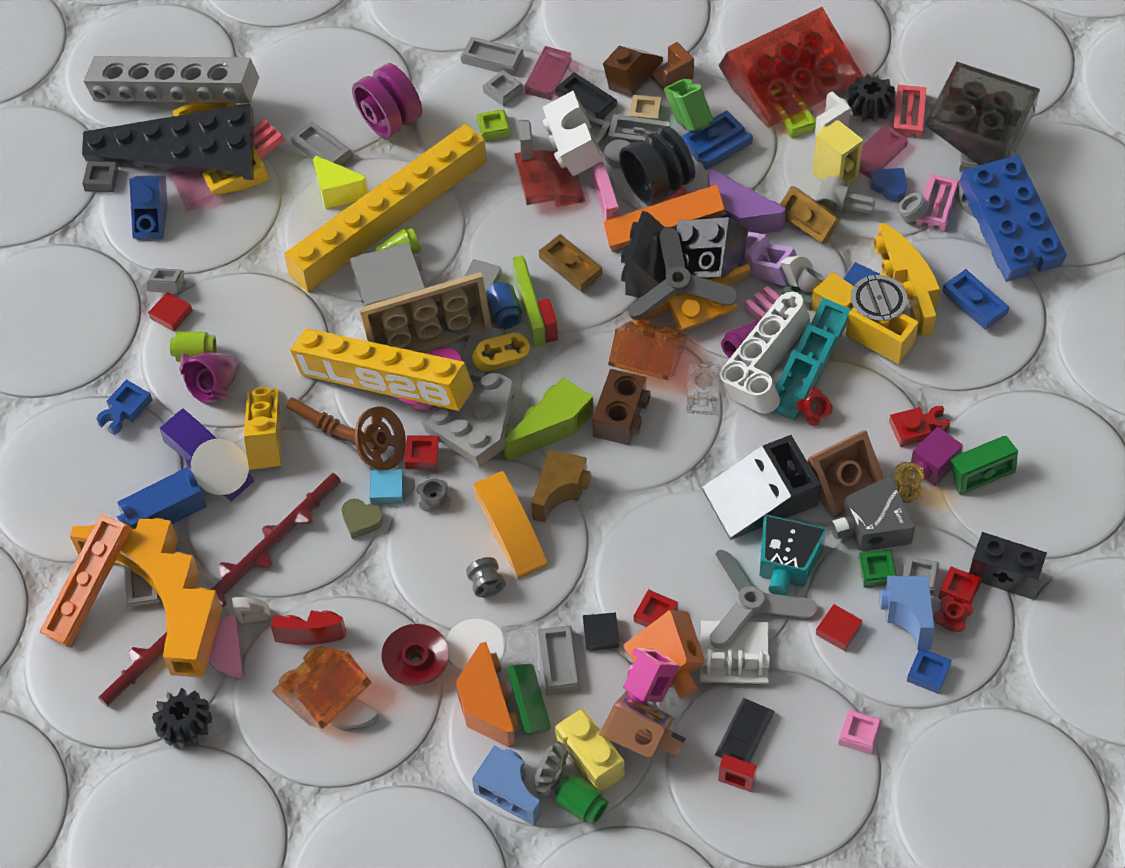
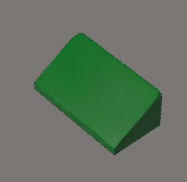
(984, 464)
(529, 698)

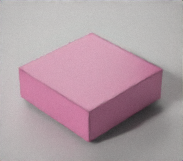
(860, 731)

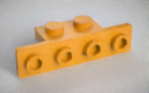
(693, 311)

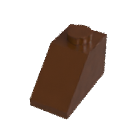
(629, 69)

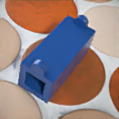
(166, 499)

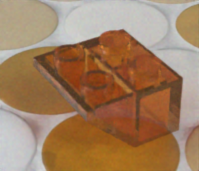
(647, 348)
(322, 685)

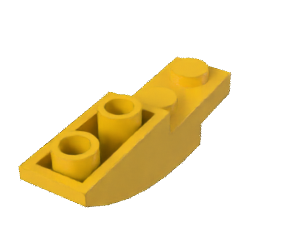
(907, 266)

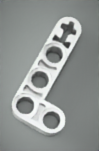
(749, 368)

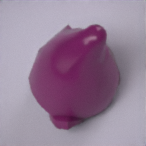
(209, 375)

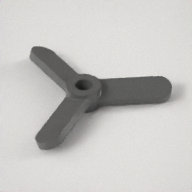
(676, 270)

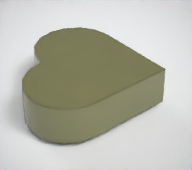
(360, 517)

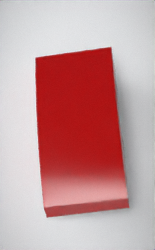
(318, 629)

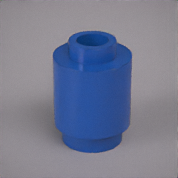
(503, 305)

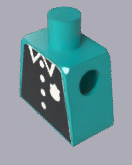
(789, 552)

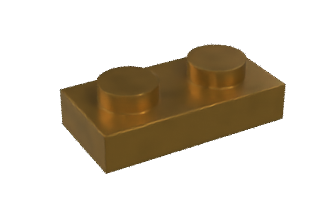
(809, 215)
(570, 262)

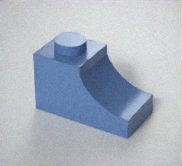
(909, 606)
(502, 784)

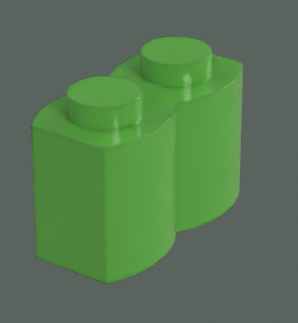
(689, 104)

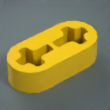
(502, 357)

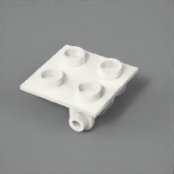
(741, 661)

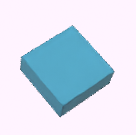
(386, 486)

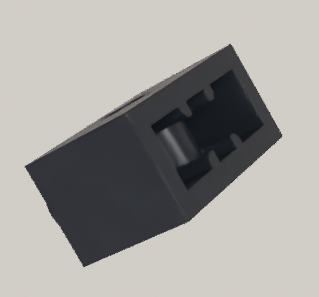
(1007, 565)

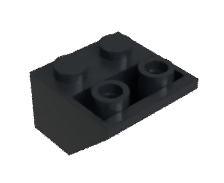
(712, 246)
(643, 257)

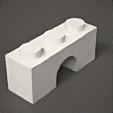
(571, 135)

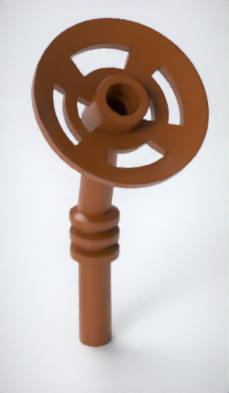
(369, 439)

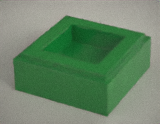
(876, 567)

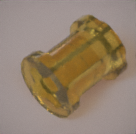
(904, 477)

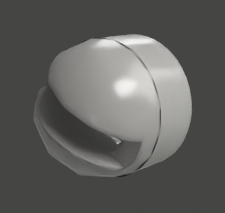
(809, 280)

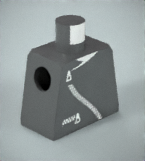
(875, 518)

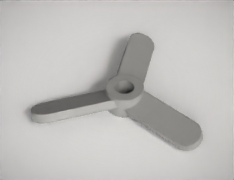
(759, 602)

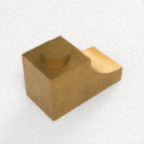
(560, 481)

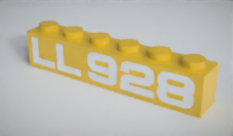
(382, 369)

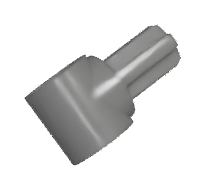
(836, 197)

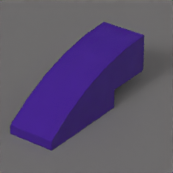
(185, 435)

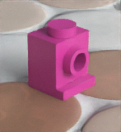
(649, 676)

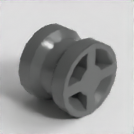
(485, 577)

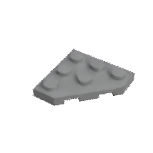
(480, 423)

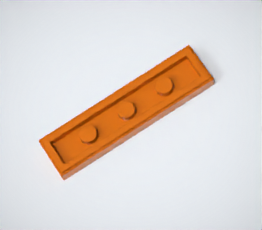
(696, 205)
(85, 580)

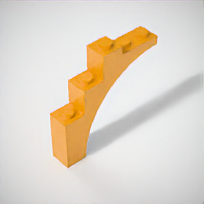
(189, 610)

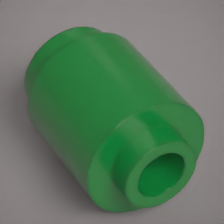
(580, 799)

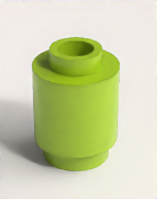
(192, 344)

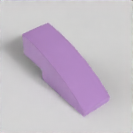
(766, 259)

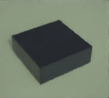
(601, 631)

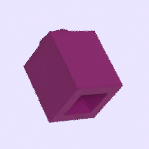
(935, 455)

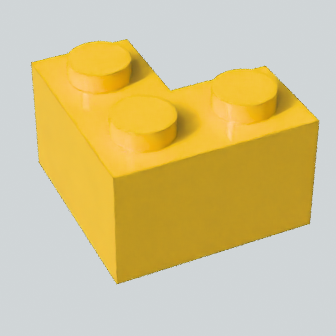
(886, 337)

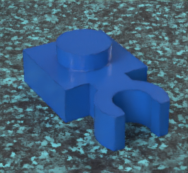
(124, 403)

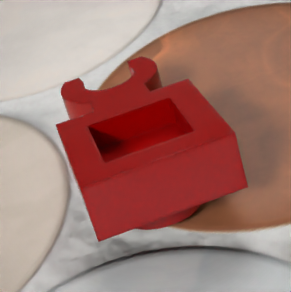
(914, 426)

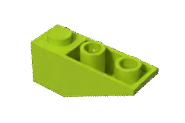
(552, 419)

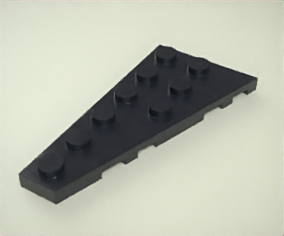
(186, 143)

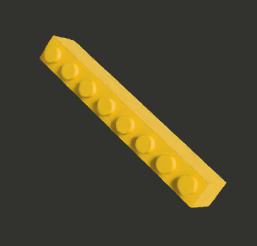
(385, 207)

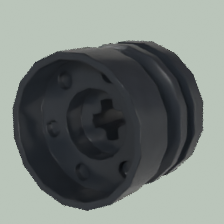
(657, 164)

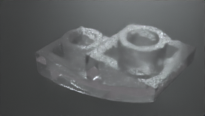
(519, 648)

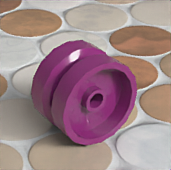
(387, 100)

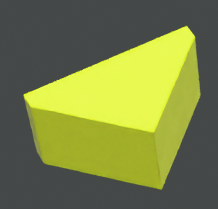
(338, 183)

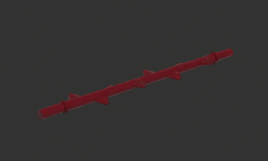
(230, 574)

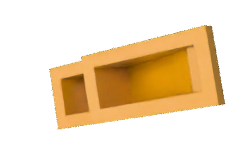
(510, 524)

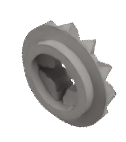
(550, 768)

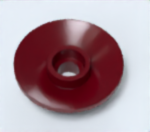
(413, 642)

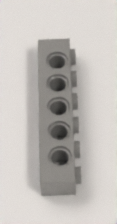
(172, 79)

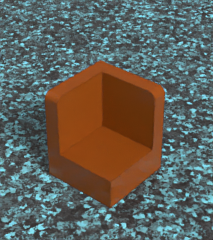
(679, 67)

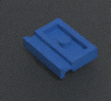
(717, 141)

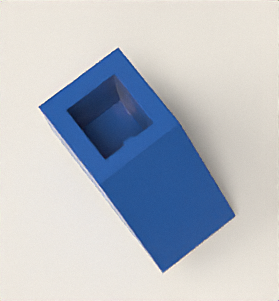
(148, 206)

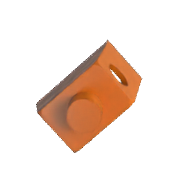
(677, 640)

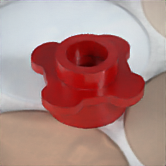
(823, 405)
(949, 621)

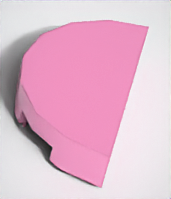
(226, 648)

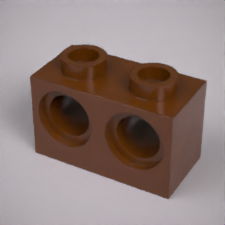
(615, 405)

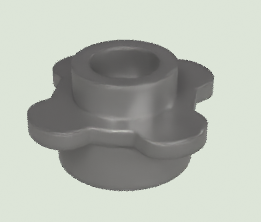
(430, 487)

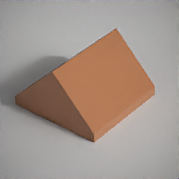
(845, 470)

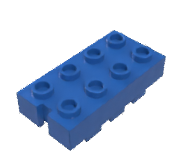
(1012, 218)

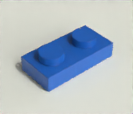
(975, 299)

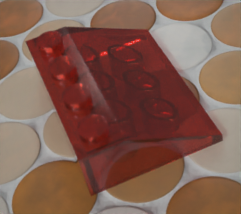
(761, 67)

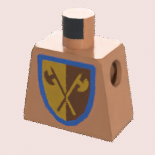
(629, 724)

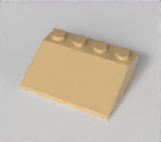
(415, 317)

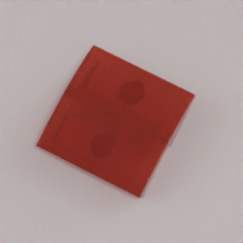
(546, 181)

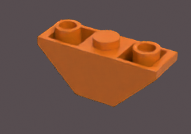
(485, 698)

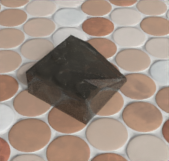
(982, 113)

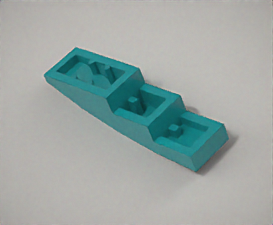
(810, 356)

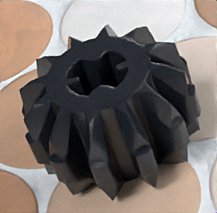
(871, 97)
(179, 730)

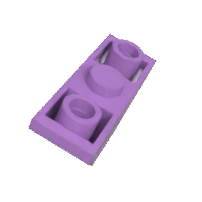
(747, 206)

